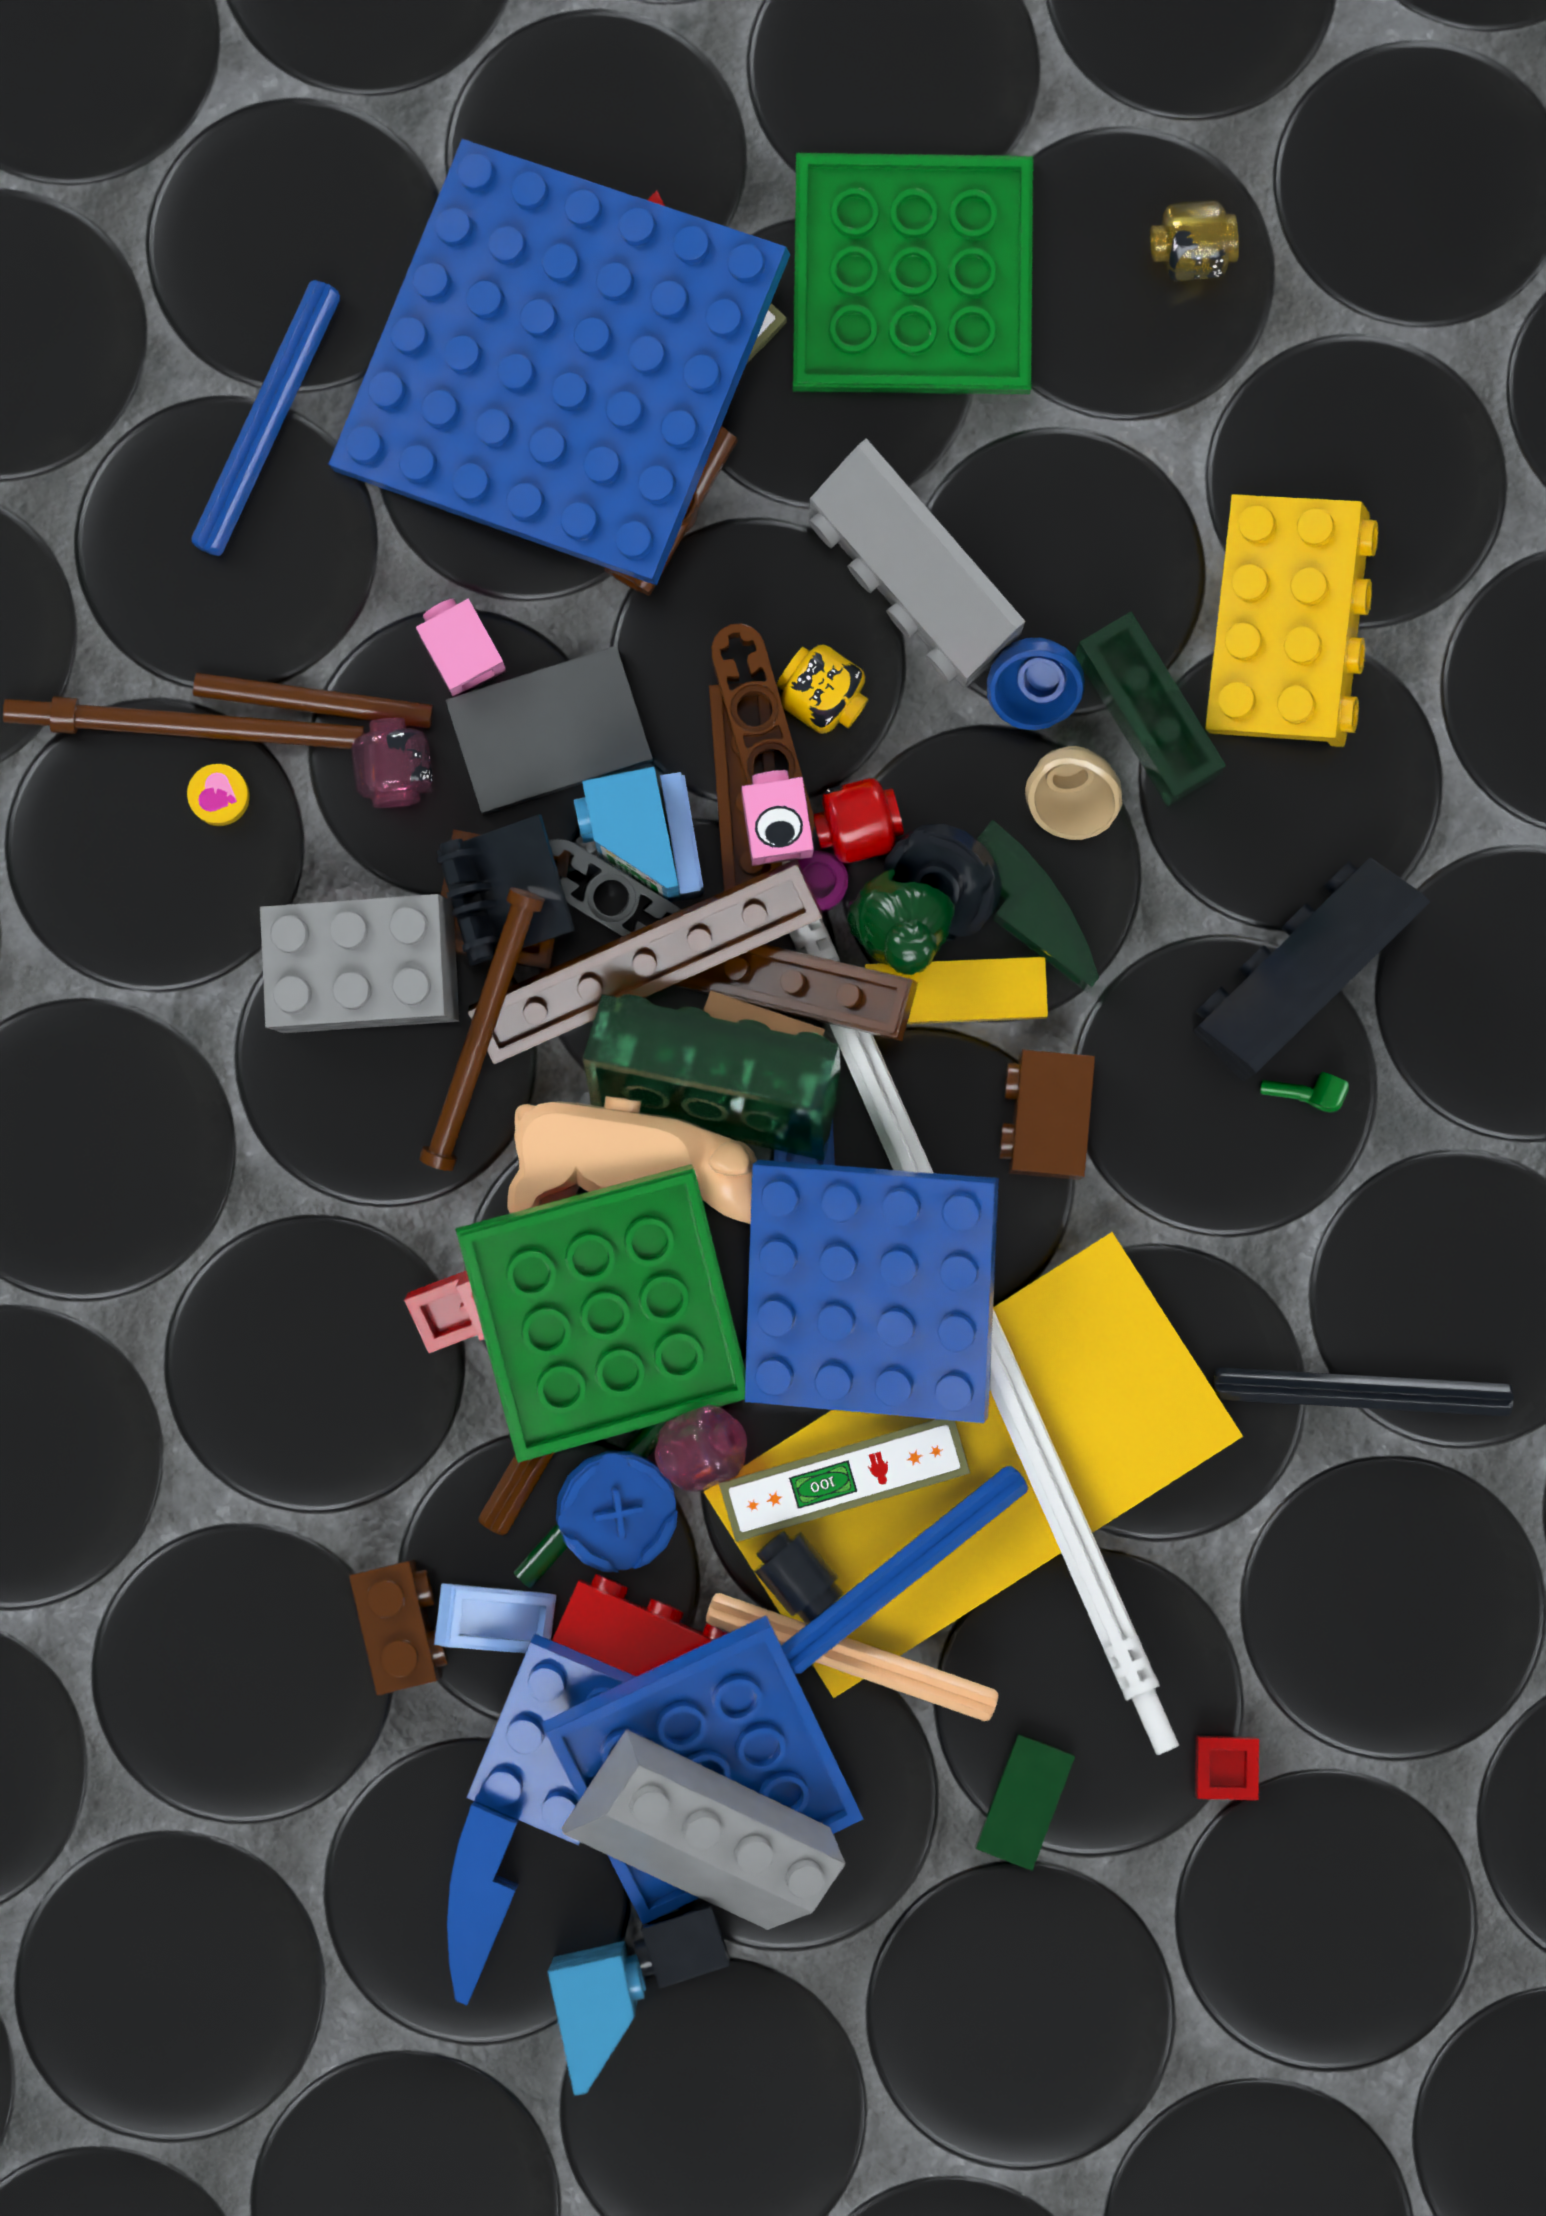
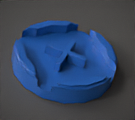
(616, 1511)

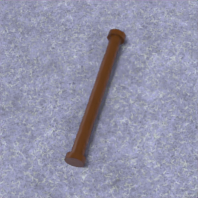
(478, 1038)

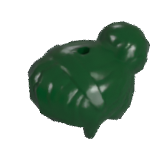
(901, 922)

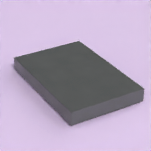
(549, 730)

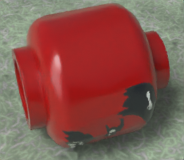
(858, 820)

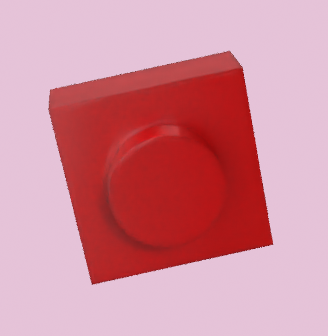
(1227, 1768)

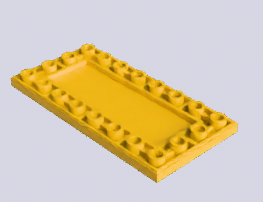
(1118, 1407)

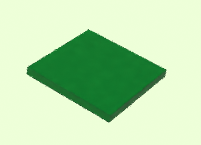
(913, 273)
(603, 1312)

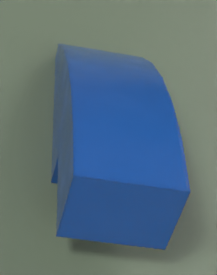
(477, 1895)

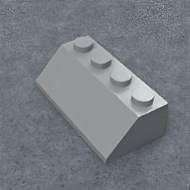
(914, 566)
(705, 1834)

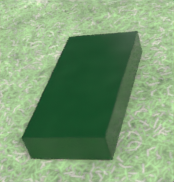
(1024, 1802)

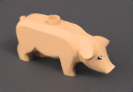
(599, 1147)

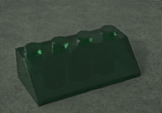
(716, 1073)

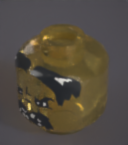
(1195, 240)

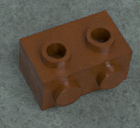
(397, 1626)

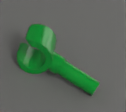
(1326, 1095)

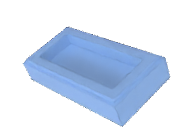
(682, 836)
(492, 1618)

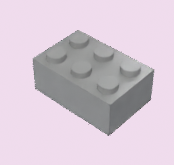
(359, 963)

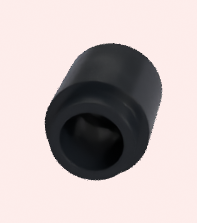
(798, 1576)

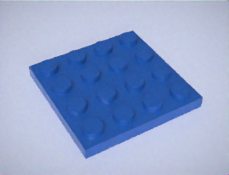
(871, 1290)
(726, 1709)

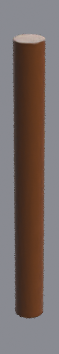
(311, 699)

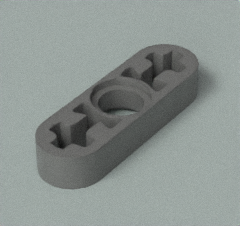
(579, 860)

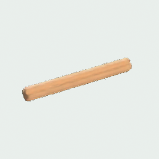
(868, 1661)

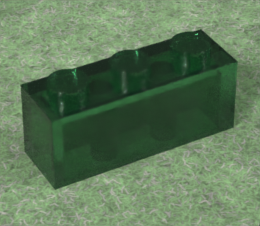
(1149, 708)

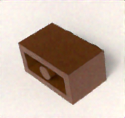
(1049, 1114)

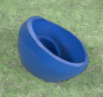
(1035, 683)

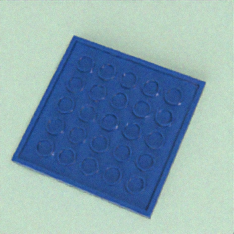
(559, 360)

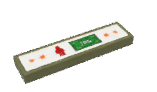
(844, 1478)

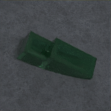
(1037, 910)

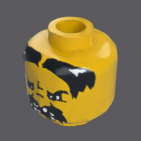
(822, 689)

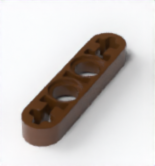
(773, 734)

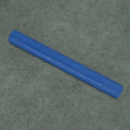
(266, 418)
(904, 1568)

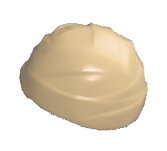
(1074, 793)

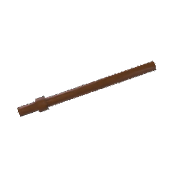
(67, 715)

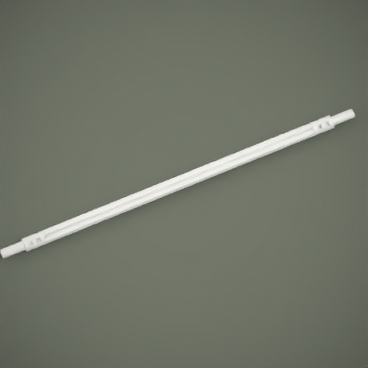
(1012, 1395)

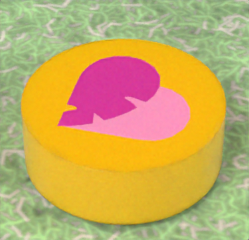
(218, 794)

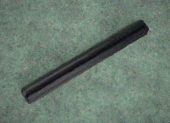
(1363, 1391)

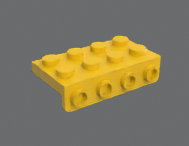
(1291, 618)

